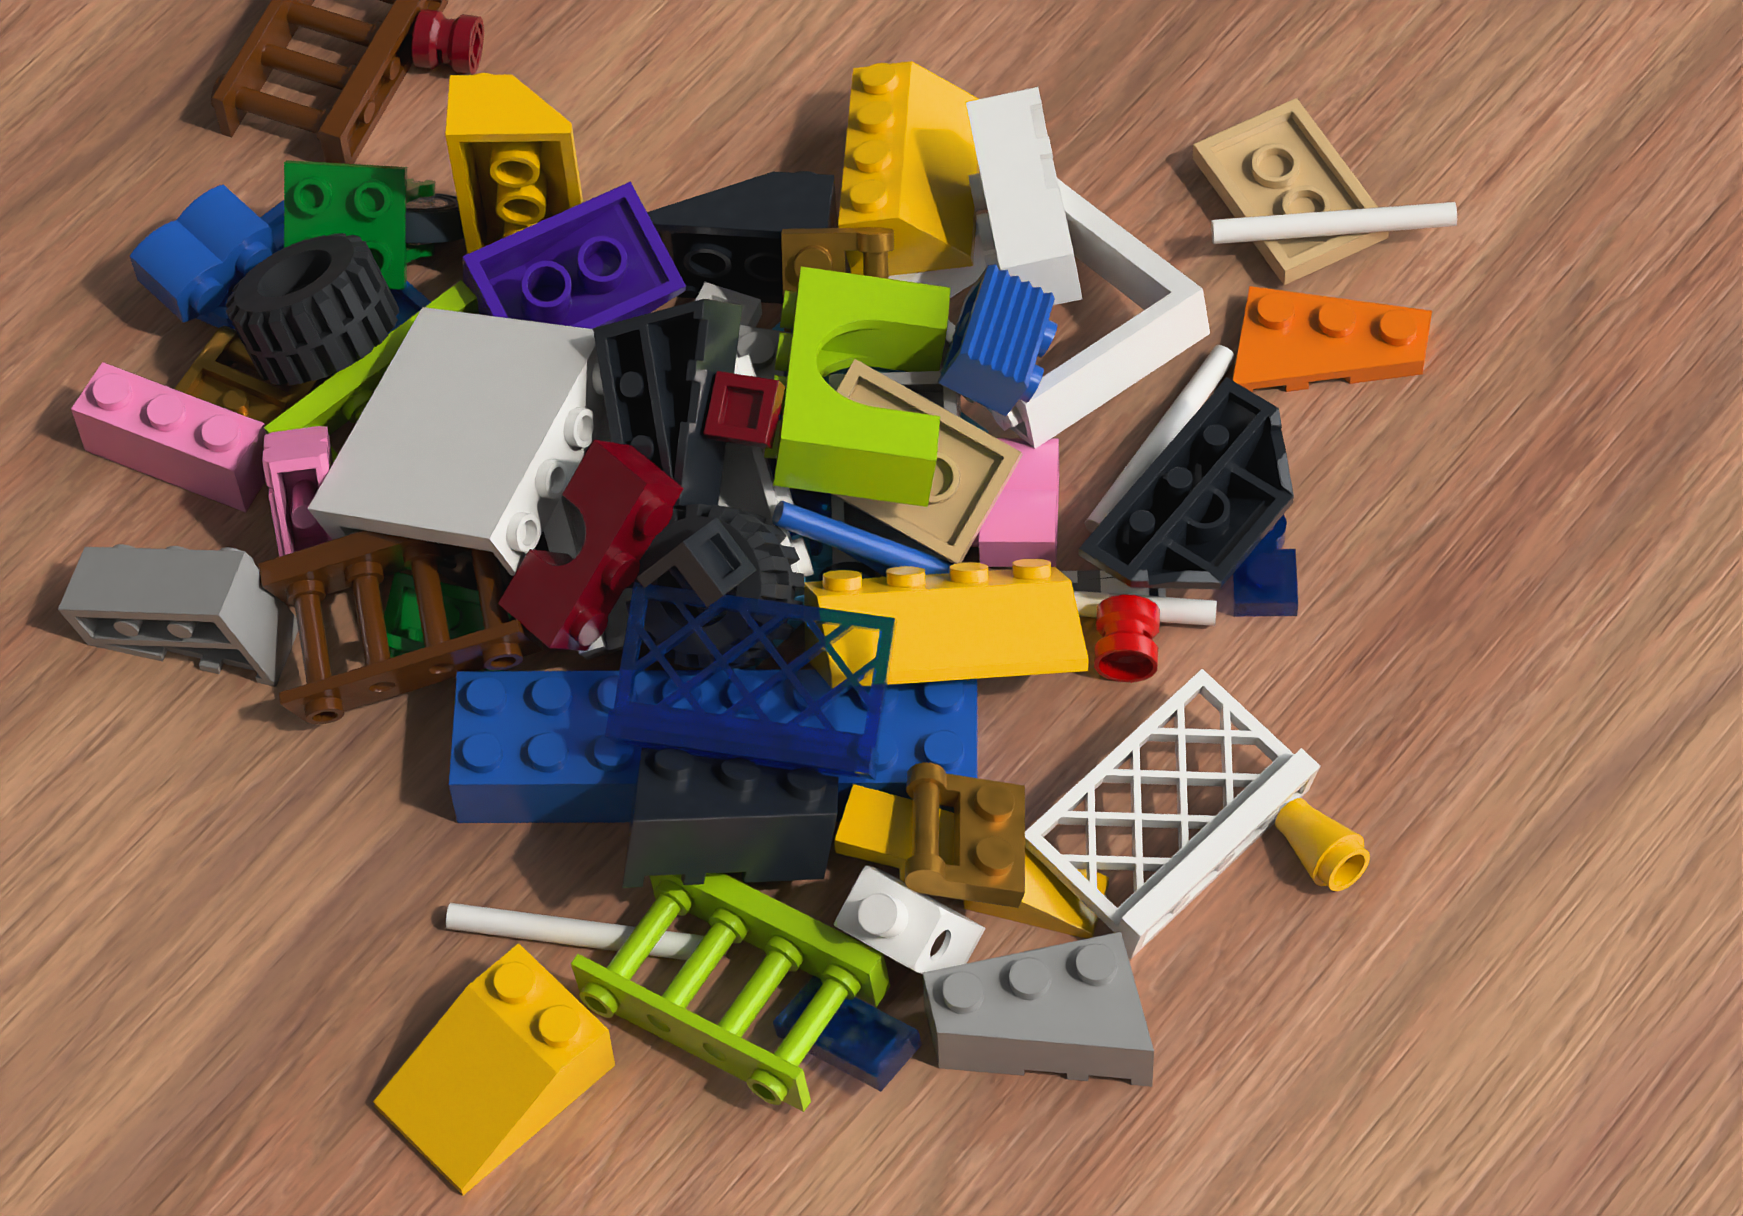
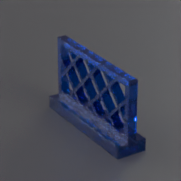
(747, 738)

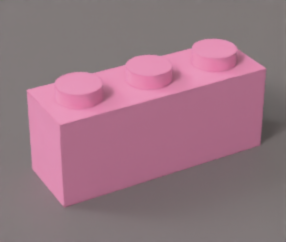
(172, 436)

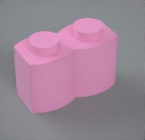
(1026, 513)

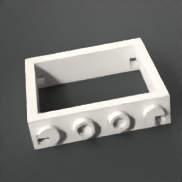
(1169, 324)

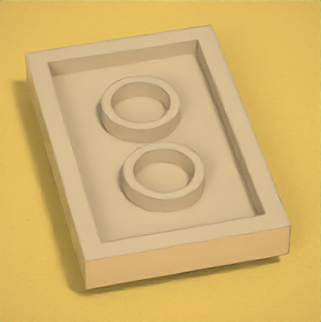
(1280, 168)
(967, 474)

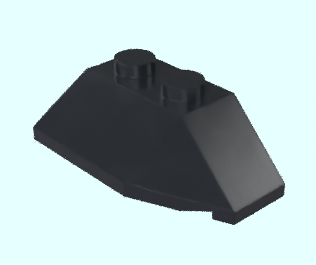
(1200, 499)

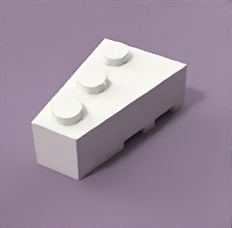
(1021, 194)

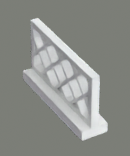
(1206, 854)

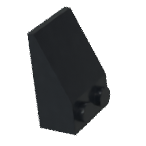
(736, 231)

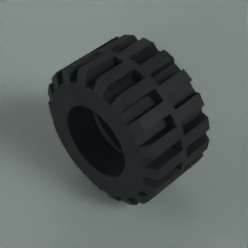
(312, 309)
(769, 582)

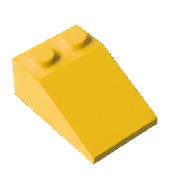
(496, 1069)

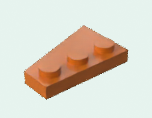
(1317, 338)

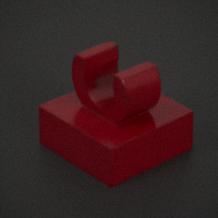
(744, 410)

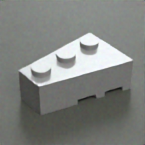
(1043, 1011)

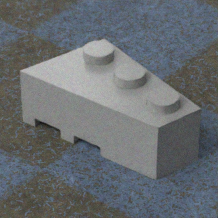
(181, 604)

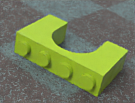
(836, 442)

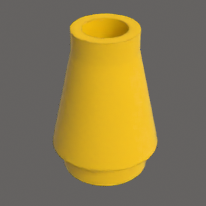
(1325, 847)

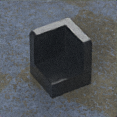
(705, 563)

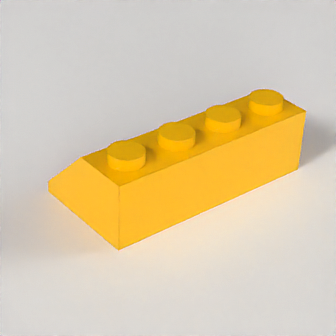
(507, 157)
(910, 167)
(955, 622)

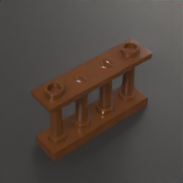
(364, 86)
(361, 563)

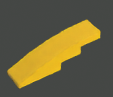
(880, 831)

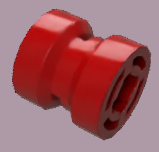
(1126, 642)

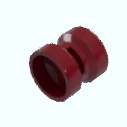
(448, 41)

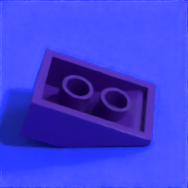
(577, 266)

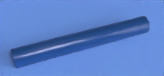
(854, 539)

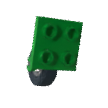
(375, 202)

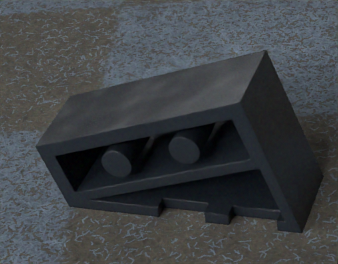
(660, 389)
(728, 817)

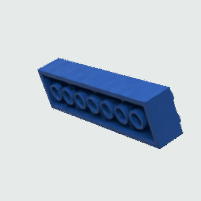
(540, 753)

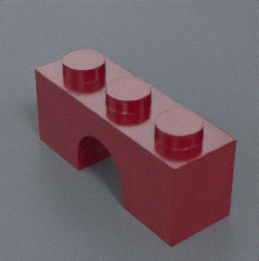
(623, 510)

